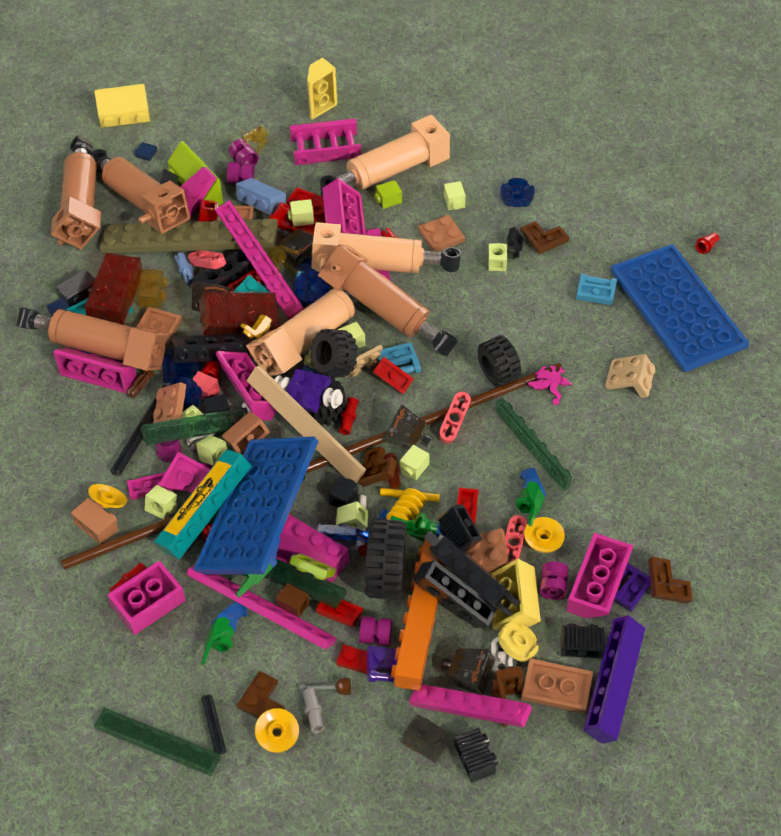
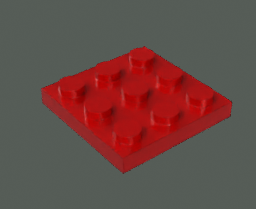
(317, 206)

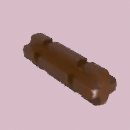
(139, 383)

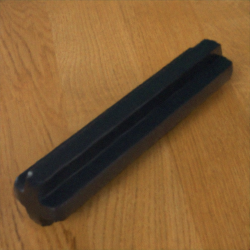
(213, 724)

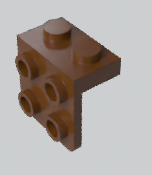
(507, 683)

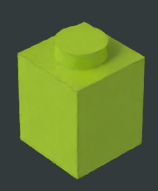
(388, 194)

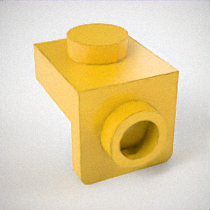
(261, 326)

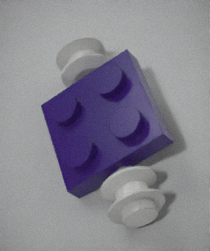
(310, 389)

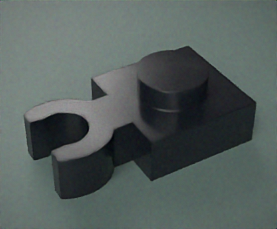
(515, 242)

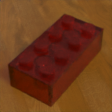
(114, 288)
(228, 310)

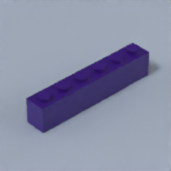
(614, 680)

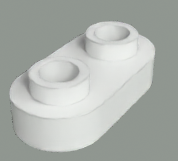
(502, 658)

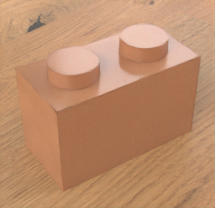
(246, 429)
(95, 521)

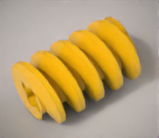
(408, 505)

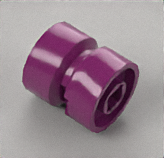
(242, 152)
(236, 171)
(167, 451)
(554, 580)
(374, 630)

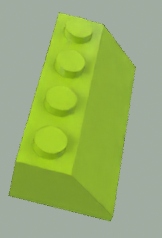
(185, 164)

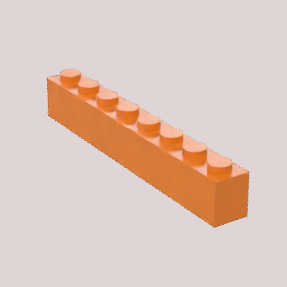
(417, 632)

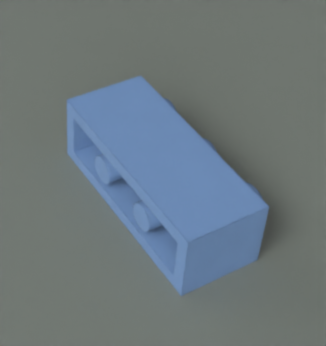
(259, 195)

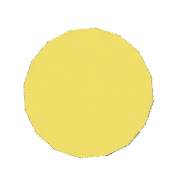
(518, 641)

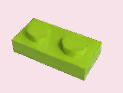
(307, 564)

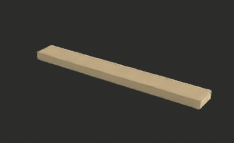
(305, 424)

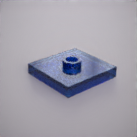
(175, 370)
(343, 531)

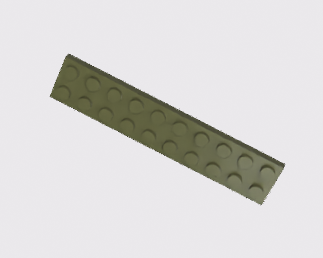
(184, 237)

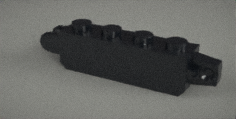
(470, 571)

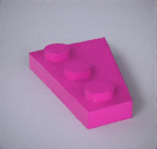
(197, 188)
(183, 474)

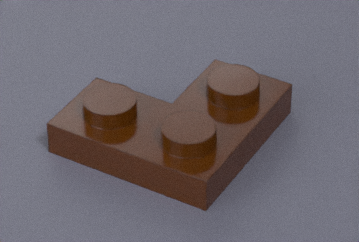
(541, 240)
(376, 467)
(664, 586)
(256, 697)

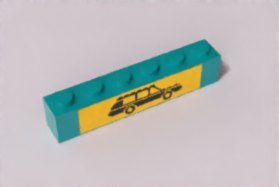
(202, 504)

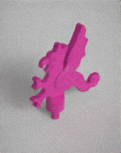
(553, 379)

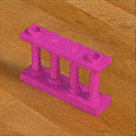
(322, 130)

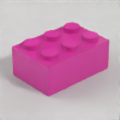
(146, 597)

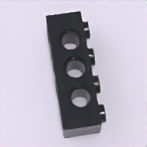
(235, 267)
(204, 347)
(455, 594)

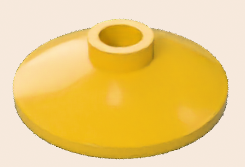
(107, 496)
(546, 528)
(280, 720)

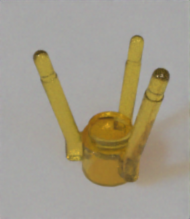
(258, 136)
(278, 255)

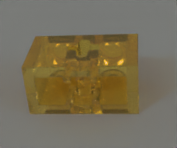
(152, 288)

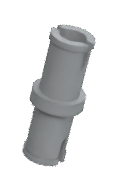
(313, 710)

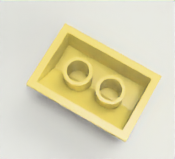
(321, 87)
(122, 105)
(521, 581)

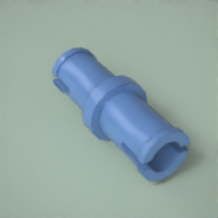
(185, 268)

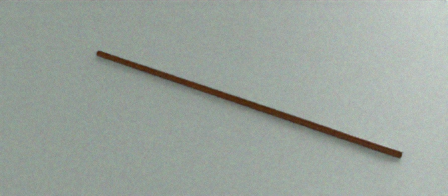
(314, 464)

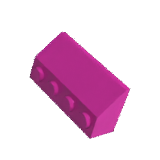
(344, 207)
(238, 368)
(94, 369)
(303, 539)
(599, 577)

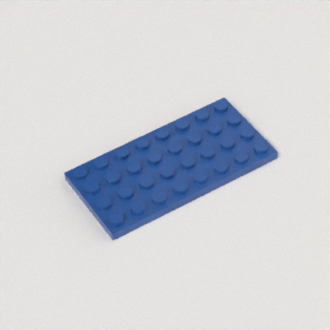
(679, 308)
(257, 507)

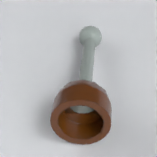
(342, 686)

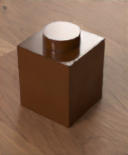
(292, 600)

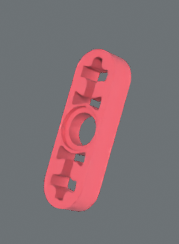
(206, 259)
(464, 408)
(511, 534)

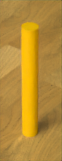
(397, 493)

